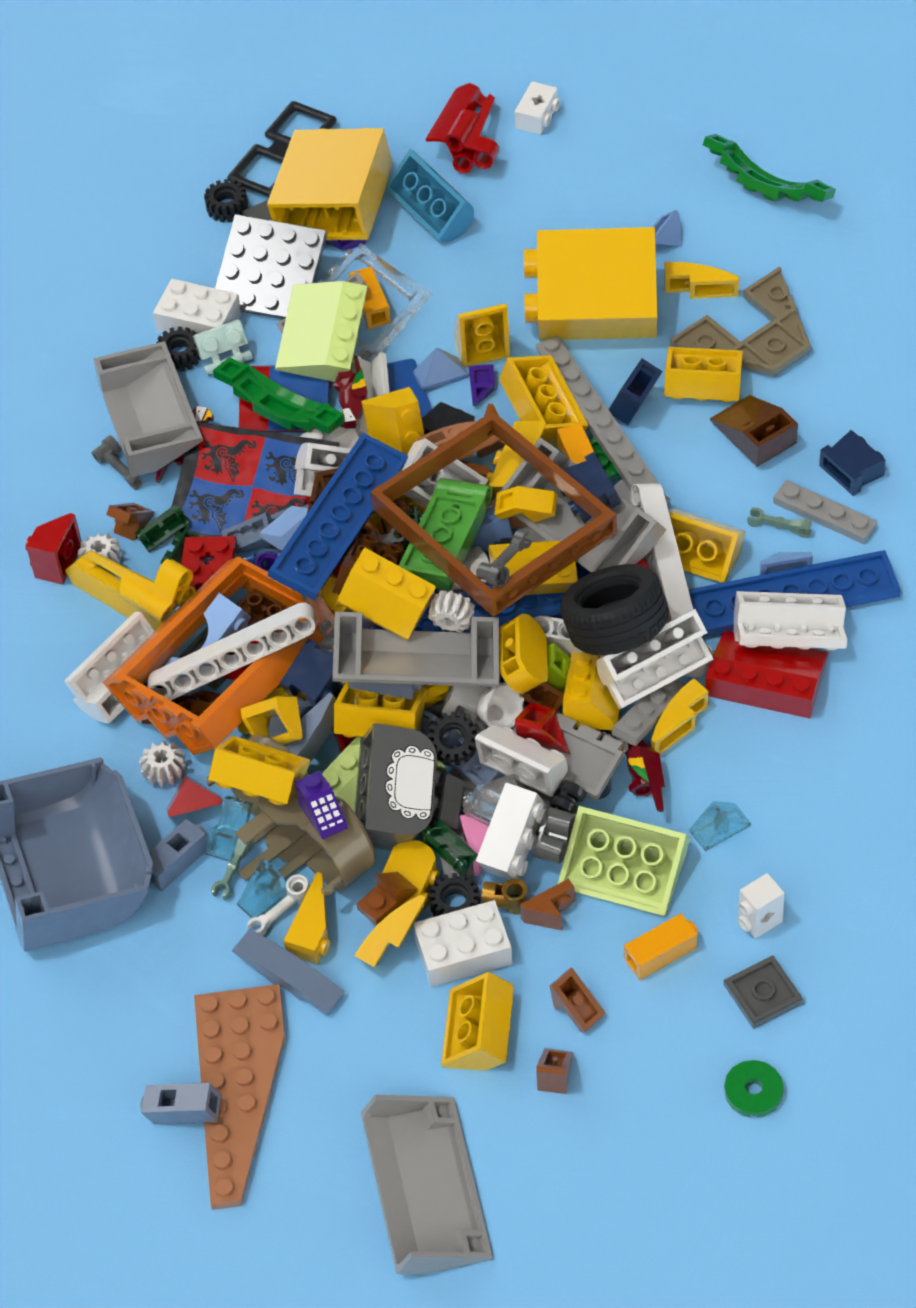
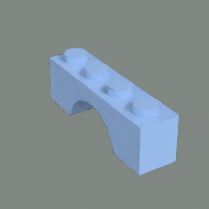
(223, 620)

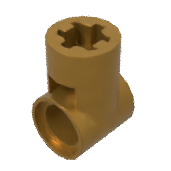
(503, 893)

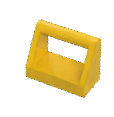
(287, 710)

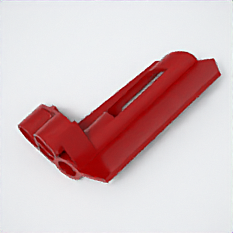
(462, 127)

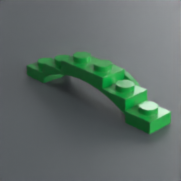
(757, 179)
(276, 401)

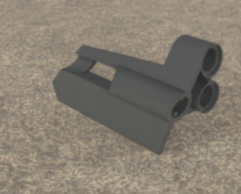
(552, 835)

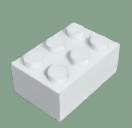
(195, 307)
(456, 470)
(512, 832)
(462, 943)

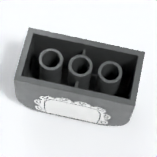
(395, 784)

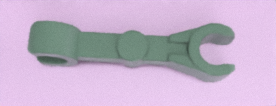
(801, 527)
(240, 852)

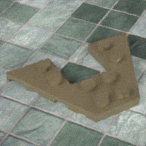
(768, 348)

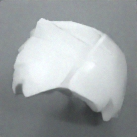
(499, 706)

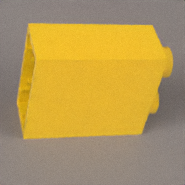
(332, 181)
(593, 283)

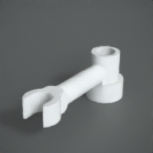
(297, 888)

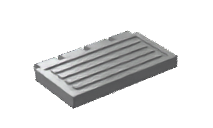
(590, 760)

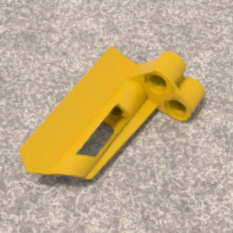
(133, 591)

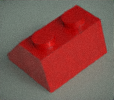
(54, 548)

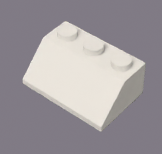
(512, 754)

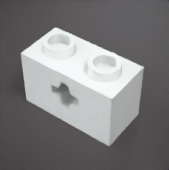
(536, 108)
(760, 906)

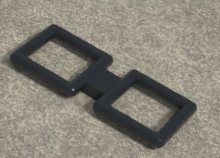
(279, 146)

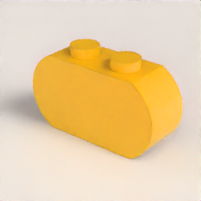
(523, 654)
(417, 864)

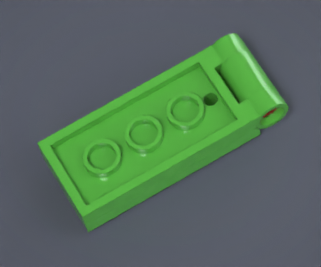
(453, 521)

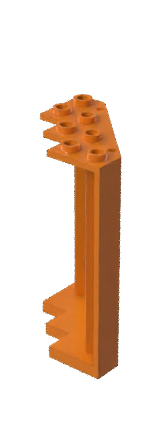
(251, 687)

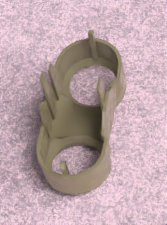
(296, 842)

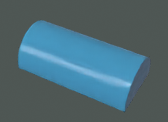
(430, 198)

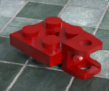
(199, 548)

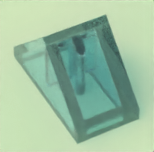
(718, 824)
(263, 890)

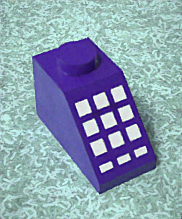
(320, 805)

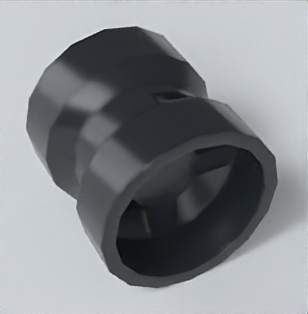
(568, 797)

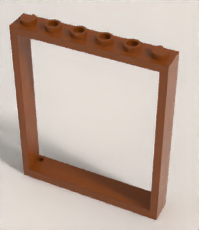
(535, 572)

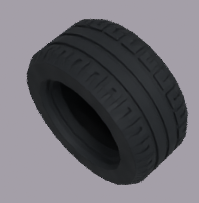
(614, 609)

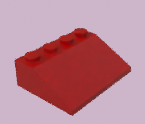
(766, 676)

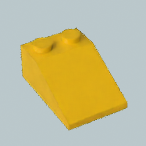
(482, 335)

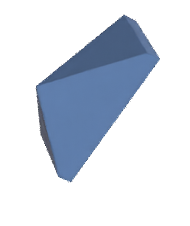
(668, 230)
(439, 369)
(785, 561)

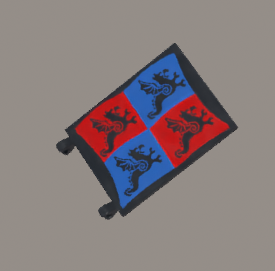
(238, 477)

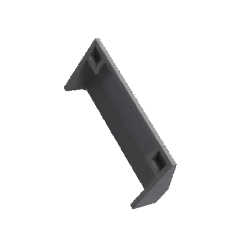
(425, 1183)

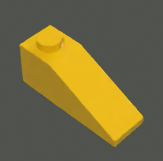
(309, 931)

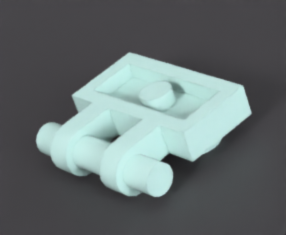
(219, 340)

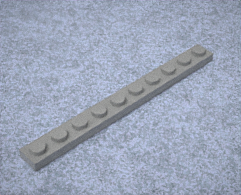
(600, 420)

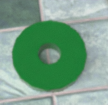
(753, 1073)

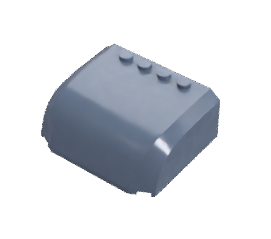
(70, 853)

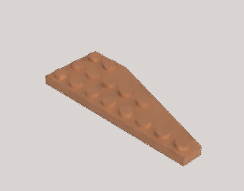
(238, 1054)

